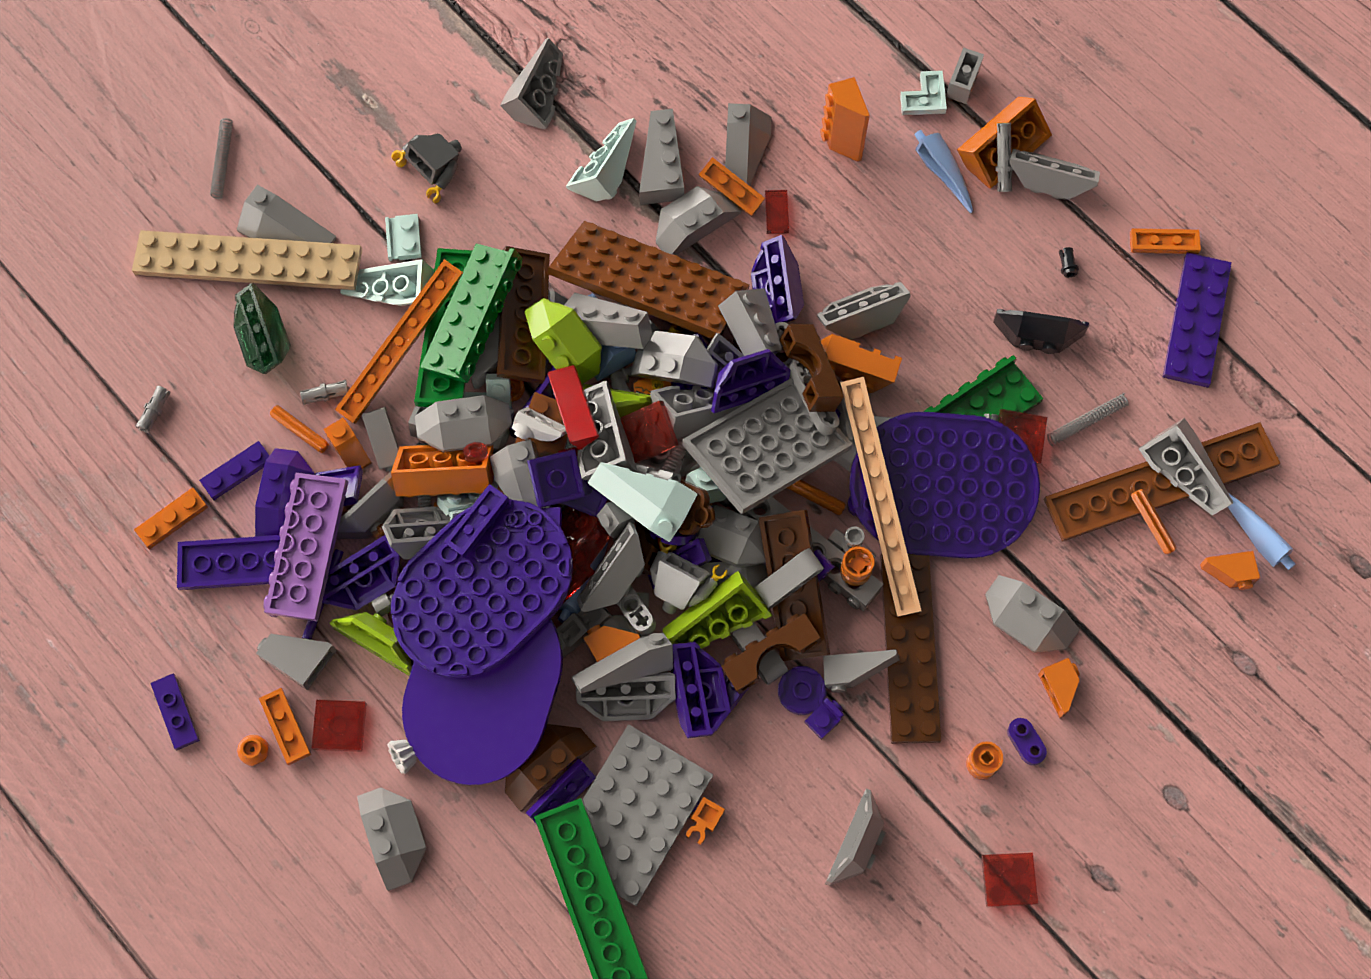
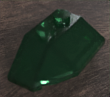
(259, 330)

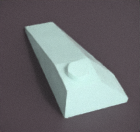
(607, 165)
(392, 283)
(648, 499)

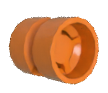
(857, 566)
(984, 760)

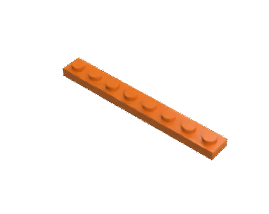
(399, 341)

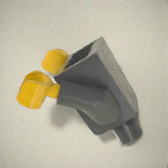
(433, 158)

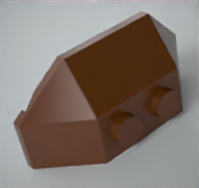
(554, 756)

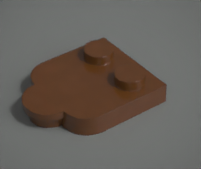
(700, 514)

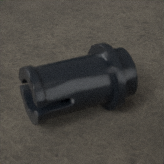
(1069, 267)

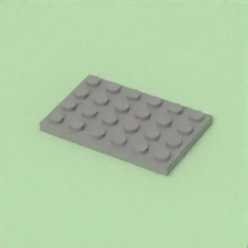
(763, 447)
(641, 808)

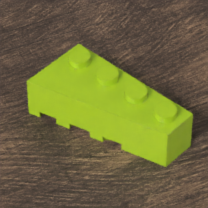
(726, 609)

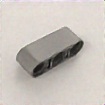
(789, 578)
(771, 665)

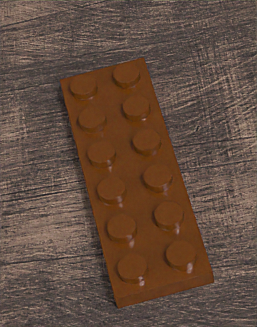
(517, 352)
(783, 539)

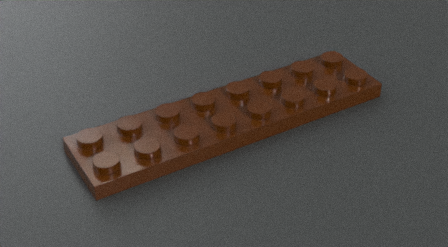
(913, 678)

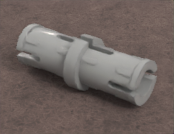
(324, 392)
(153, 409)

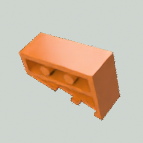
(854, 362)

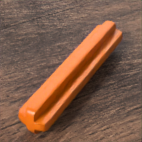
(299, 429)
(818, 496)
(1153, 521)

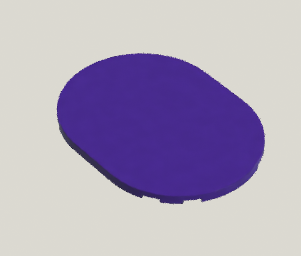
(956, 483)
(480, 609)
(488, 722)

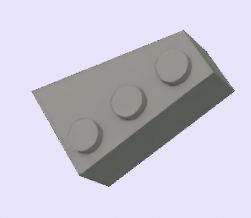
(751, 321)

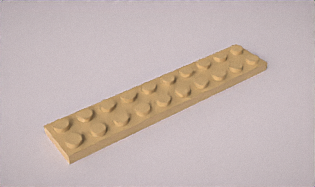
(247, 260)

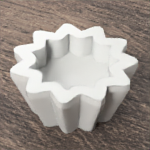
(402, 755)

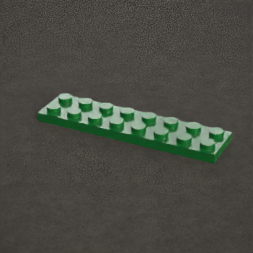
(431, 386)
(590, 893)

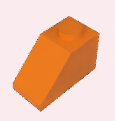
(347, 444)
(1233, 569)
(607, 640)
(1060, 684)

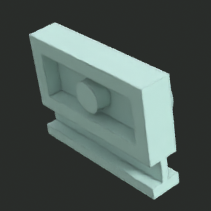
(403, 237)
(455, 504)

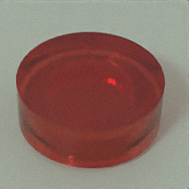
(475, 452)

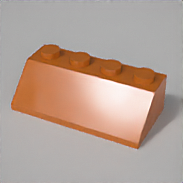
(845, 119)
(1027, 134)
(433, 472)

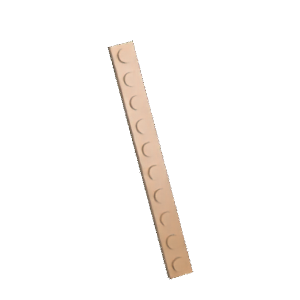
(880, 497)

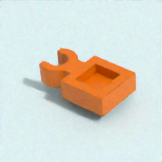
(706, 817)

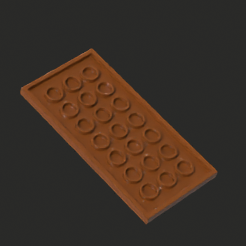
(645, 278)

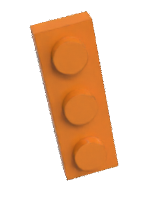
(731, 186)
(1165, 241)
(171, 518)
(285, 726)

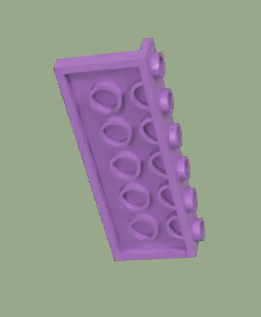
(305, 547)

